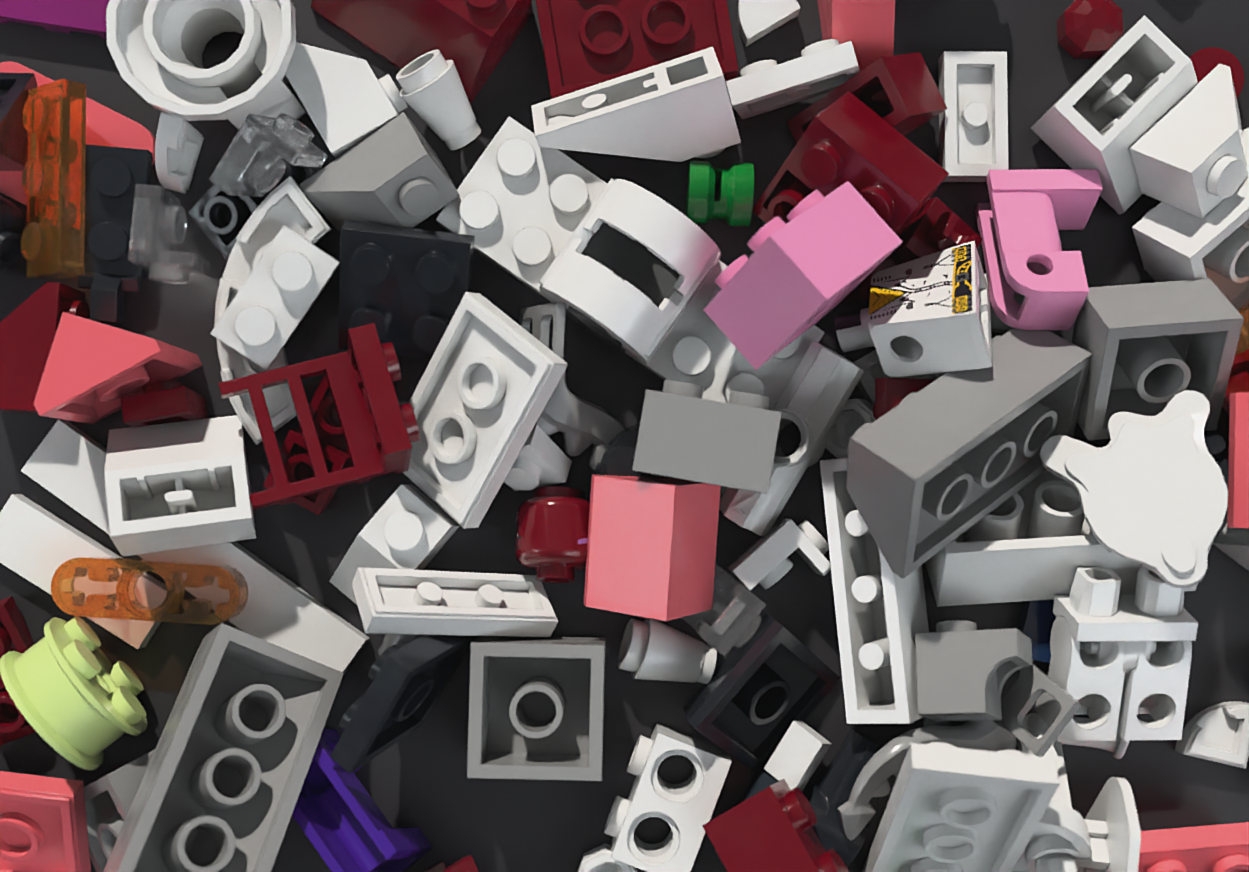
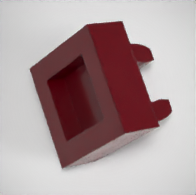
(934, 230)

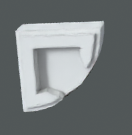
(762, 16)
(176, 152)
(1218, 734)

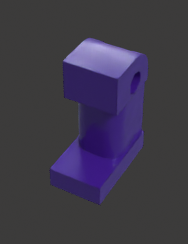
(347, 822)

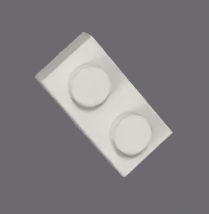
(773, 86)
(976, 117)
(275, 297)

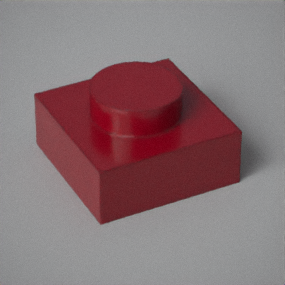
(162, 404)

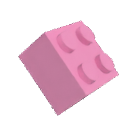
(799, 271)

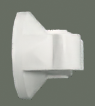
(162, 47)

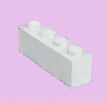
(873, 613)

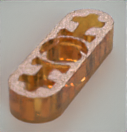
(106, 570)

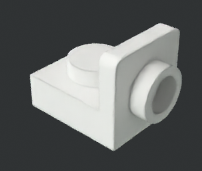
(768, 557)

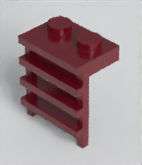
(367, 407)

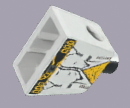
(925, 315)

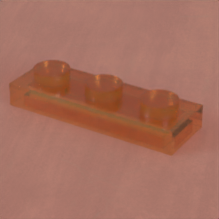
(55, 180)

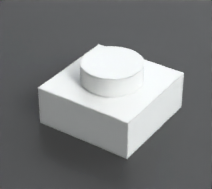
(538, 463)

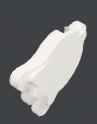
(1151, 488)

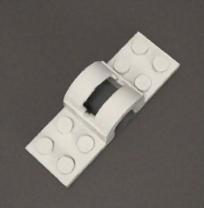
(617, 260)

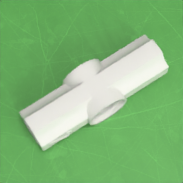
(813, 403)

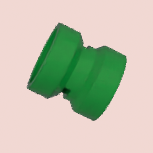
(734, 193)

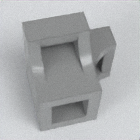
(966, 670)

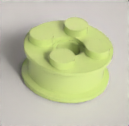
(74, 692)

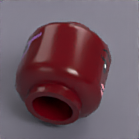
(553, 533)

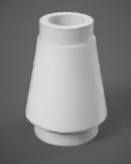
(438, 97)
(664, 654)

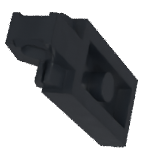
(108, 219)

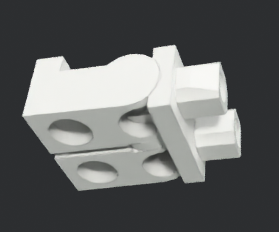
(1120, 657)

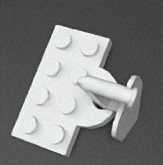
(1003, 813)

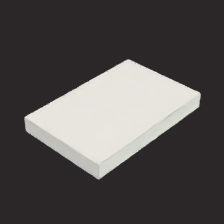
(478, 407)

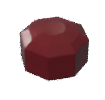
(1089, 28)

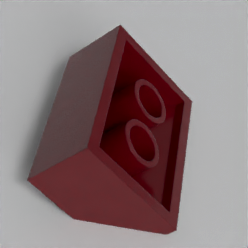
(464, 31)

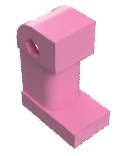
(1025, 246)

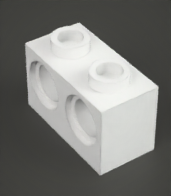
(681, 805)

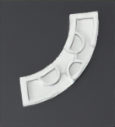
(283, 206)

